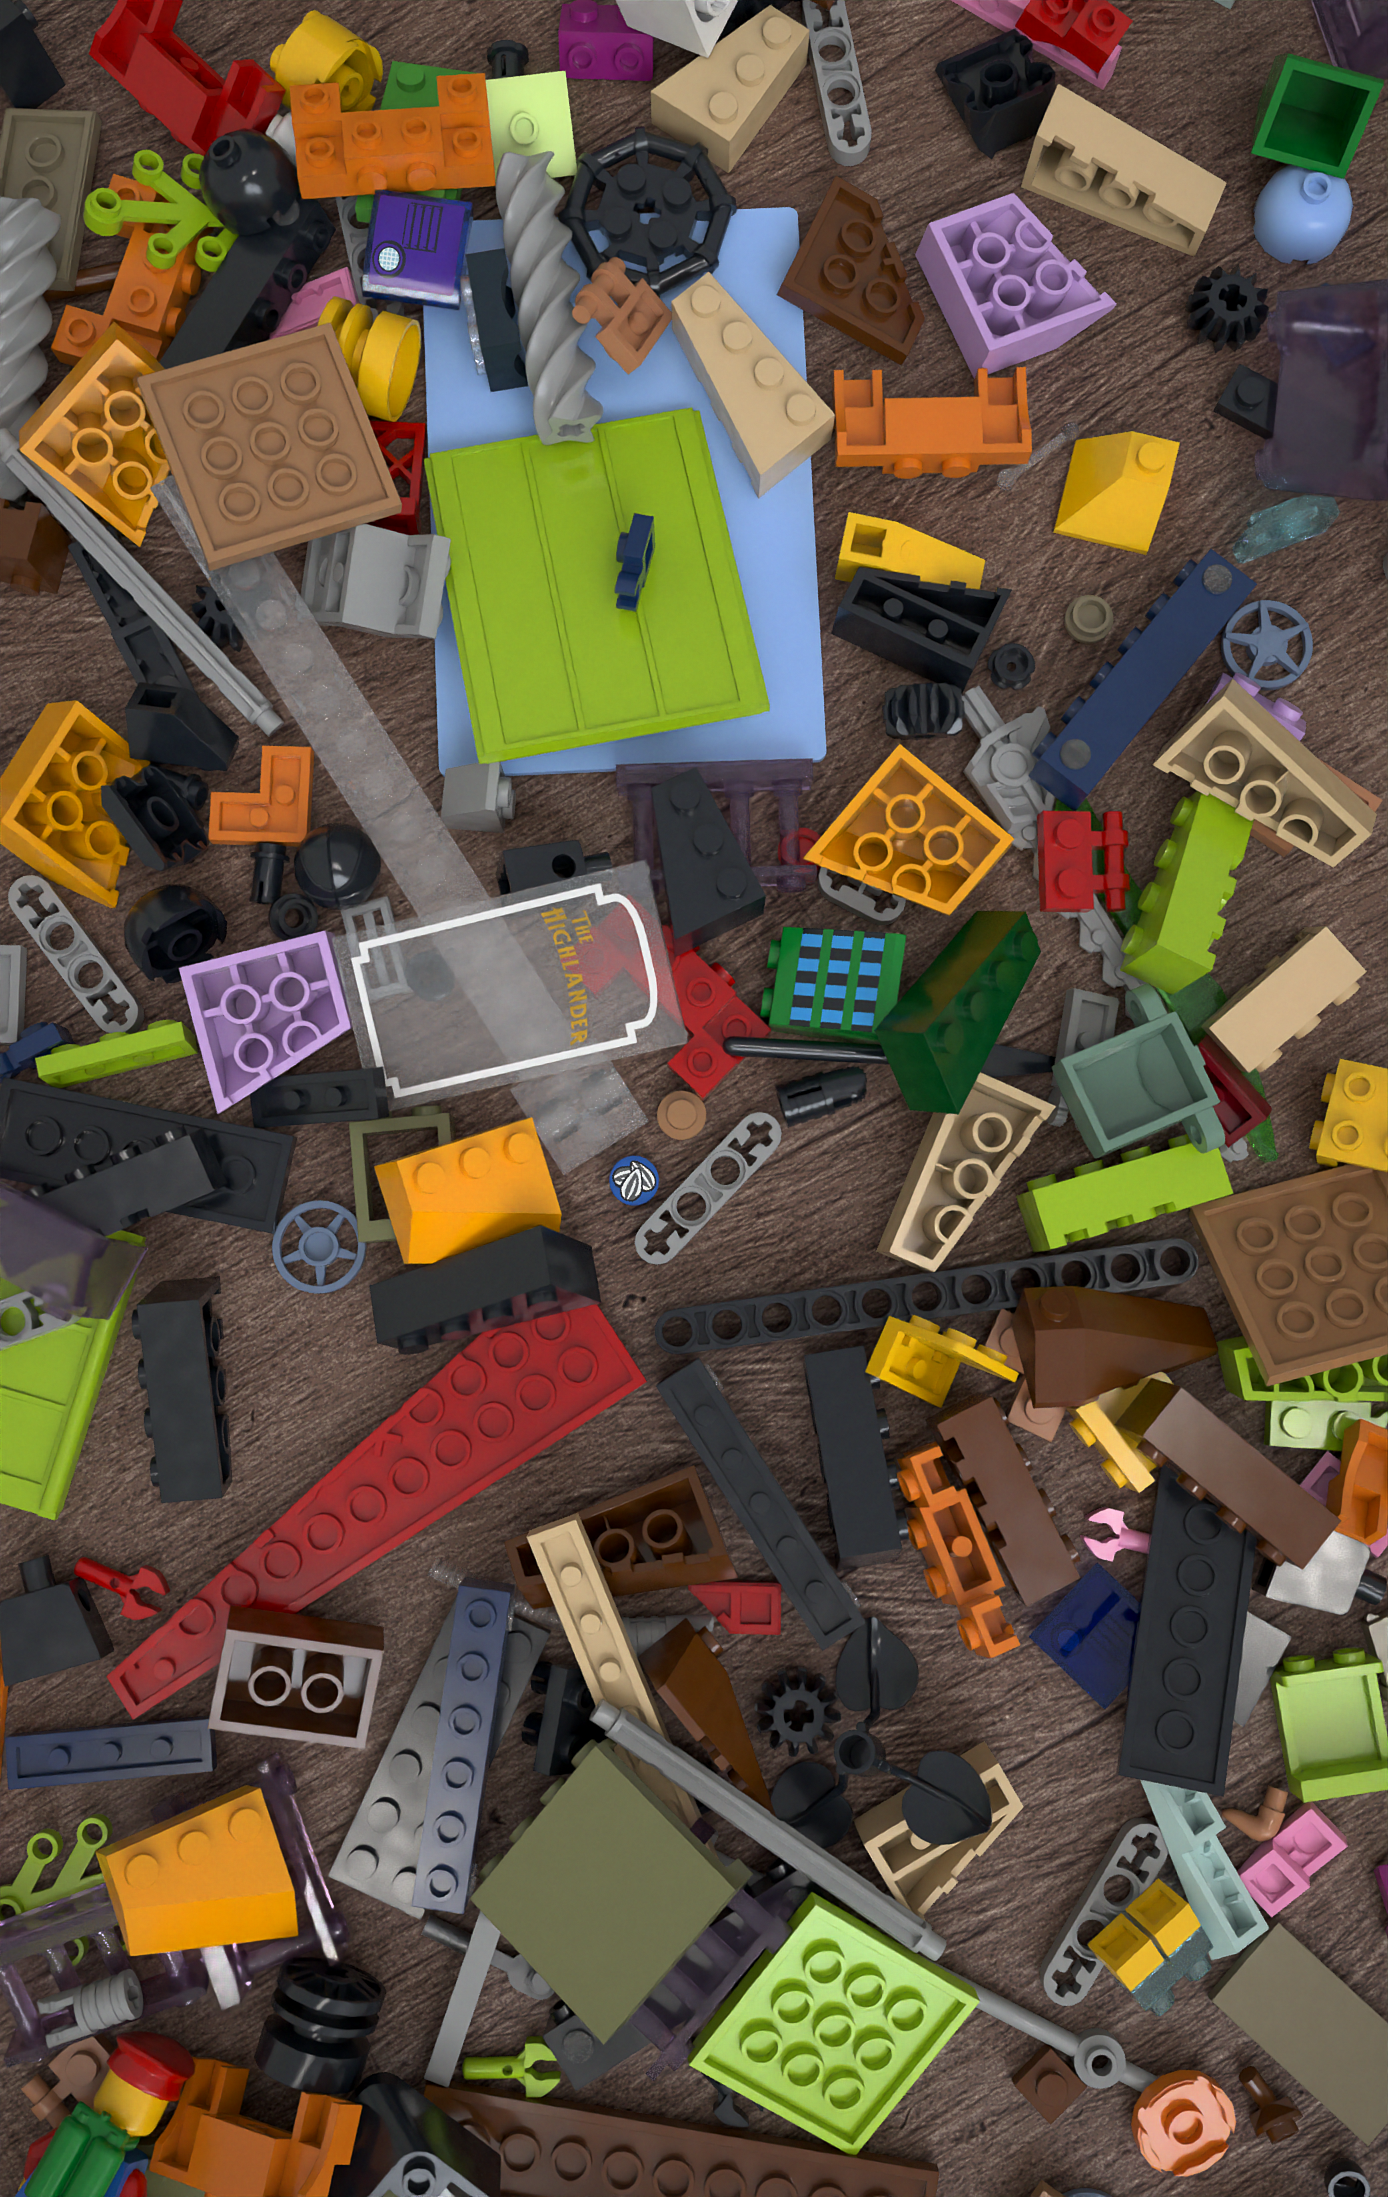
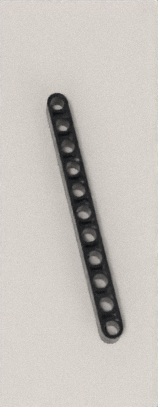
(947, 1284)

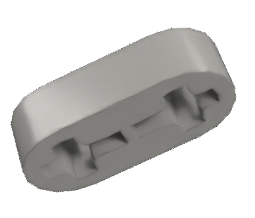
(857, 902)

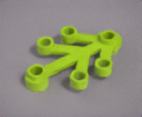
(183, 210)
(70, 1880)

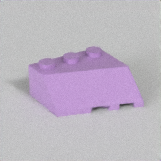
(1006, 284)
(264, 1011)

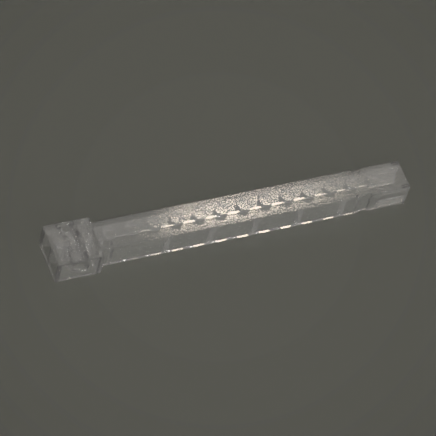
(572, 1110)

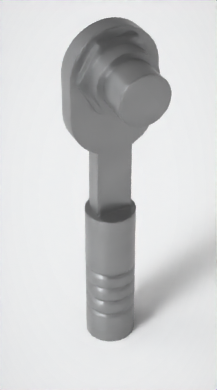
(519, 1971)

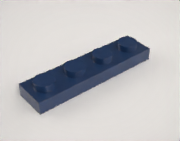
(110, 1752)

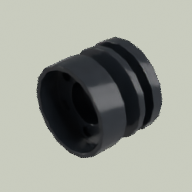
(320, 2025)

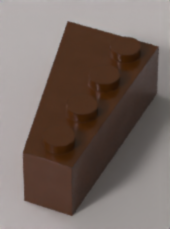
(31, 549)
(1227, 1471)
(1005, 1497)
(642, 1540)

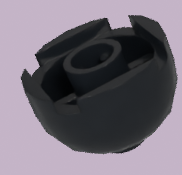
(247, 180)
(172, 930)

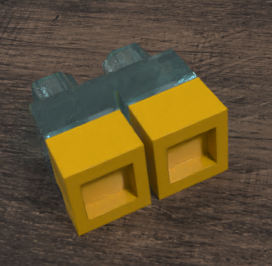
(1158, 1958)

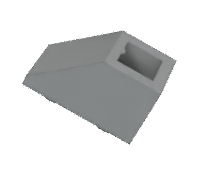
(477, 798)

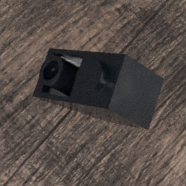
(177, 729)

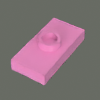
(311, 300)

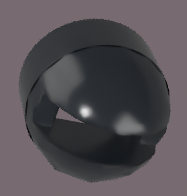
(1338, 2179)

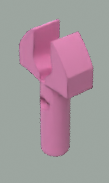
(1124, 1536)

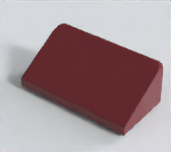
(1240, 1103)

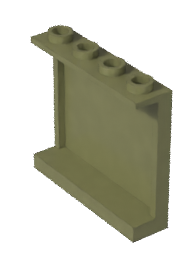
(604, 1889)

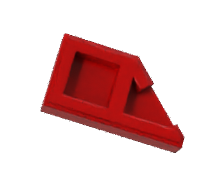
(743, 1605)

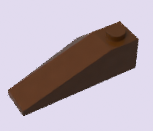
(1095, 1341)
(700, 1694)

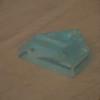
(1285, 526)

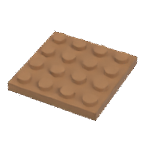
(269, 445)
(1304, 1268)

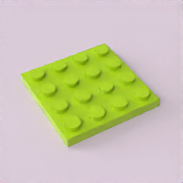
(833, 2025)

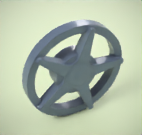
(1268, 643)
(318, 1247)

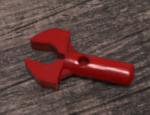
(125, 1585)

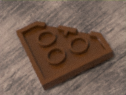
(854, 275)

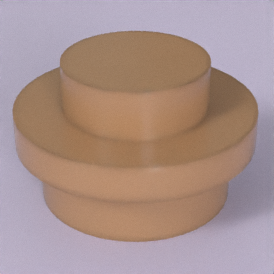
(681, 1115)

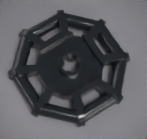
(654, 187)

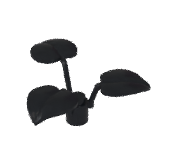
(945, 1796)

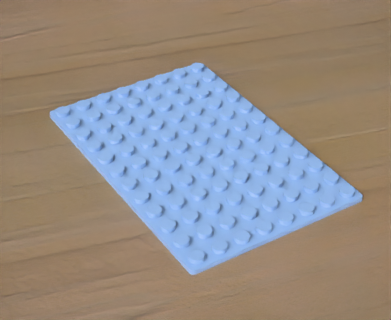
(768, 534)

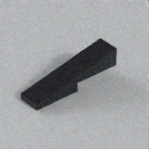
(139, 639)

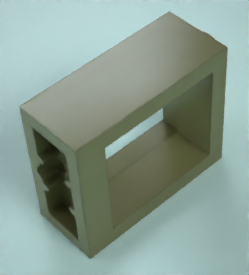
(422, 1119)

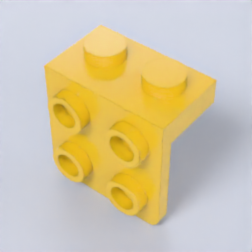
(1355, 1118)
(925, 1362)
(1096, 1426)

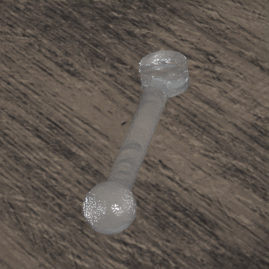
(1007, 477)

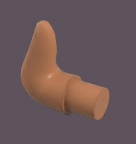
(1268, 1820)

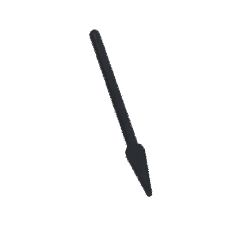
(1000, 1063)

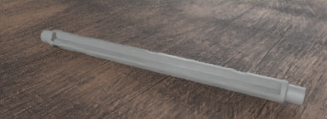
(141, 586)
(768, 1830)

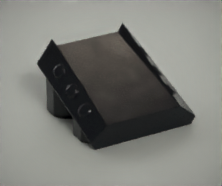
(999, 90)
(155, 819)

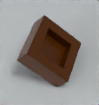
(1048, 2083)

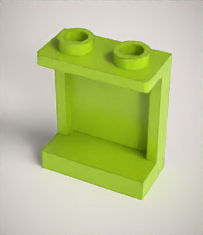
(1331, 1724)

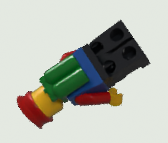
(96, 2148)

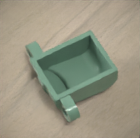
(1140, 1082)

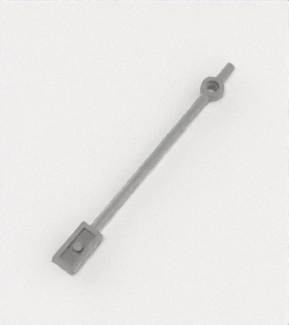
(1080, 2047)

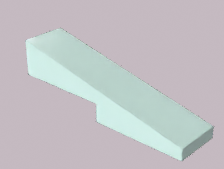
(1204, 1869)

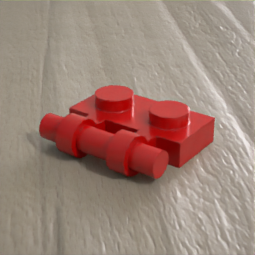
(1066, 861)

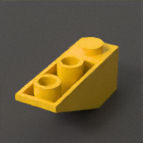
(900, 549)

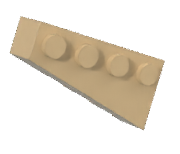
(751, 386)
(1267, 775)

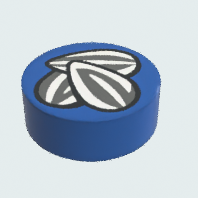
(634, 1180)

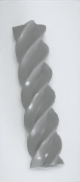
(542, 291)
(25, 319)

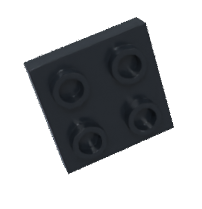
(565, 1720)

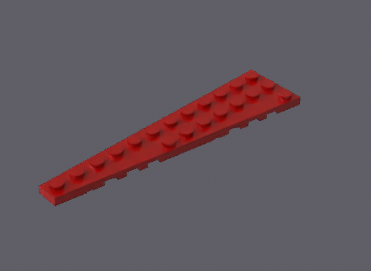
(448, 1442)

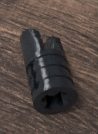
(820, 1094)

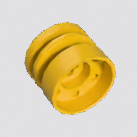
(378, 354)

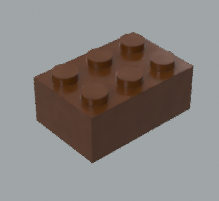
(297, 1677)

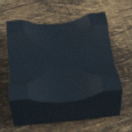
(490, 323)

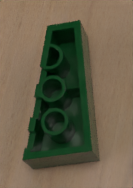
(957, 1010)

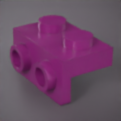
(601, 45)

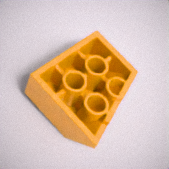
(100, 436)
(55, 804)
(912, 837)
(469, 1192)
(202, 1878)

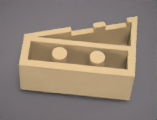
(735, 89)
(1285, 999)
(922, 1870)

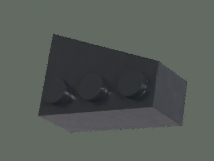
(919, 623)
(701, 864)

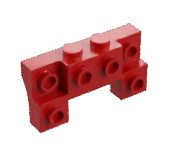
(1079, 26)
(175, 82)
(709, 1016)

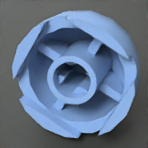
(1302, 214)

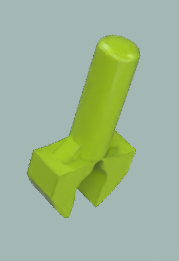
(516, 2067)

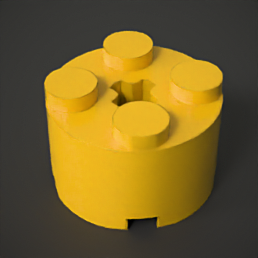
(328, 53)

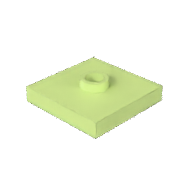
(532, 117)

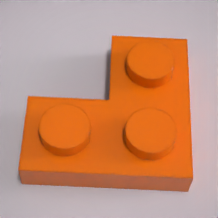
(275, 814)

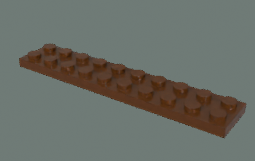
(608, 2152)

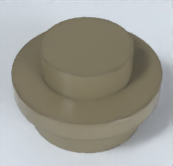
(1088, 619)

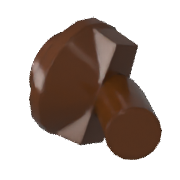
(1275, 2116)

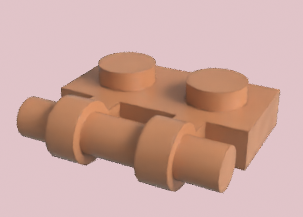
(633, 324)
(80, 2072)

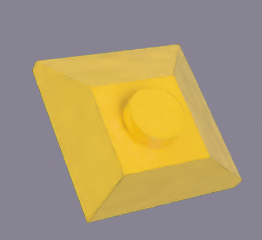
(1116, 489)

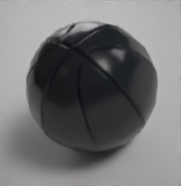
(337, 866)

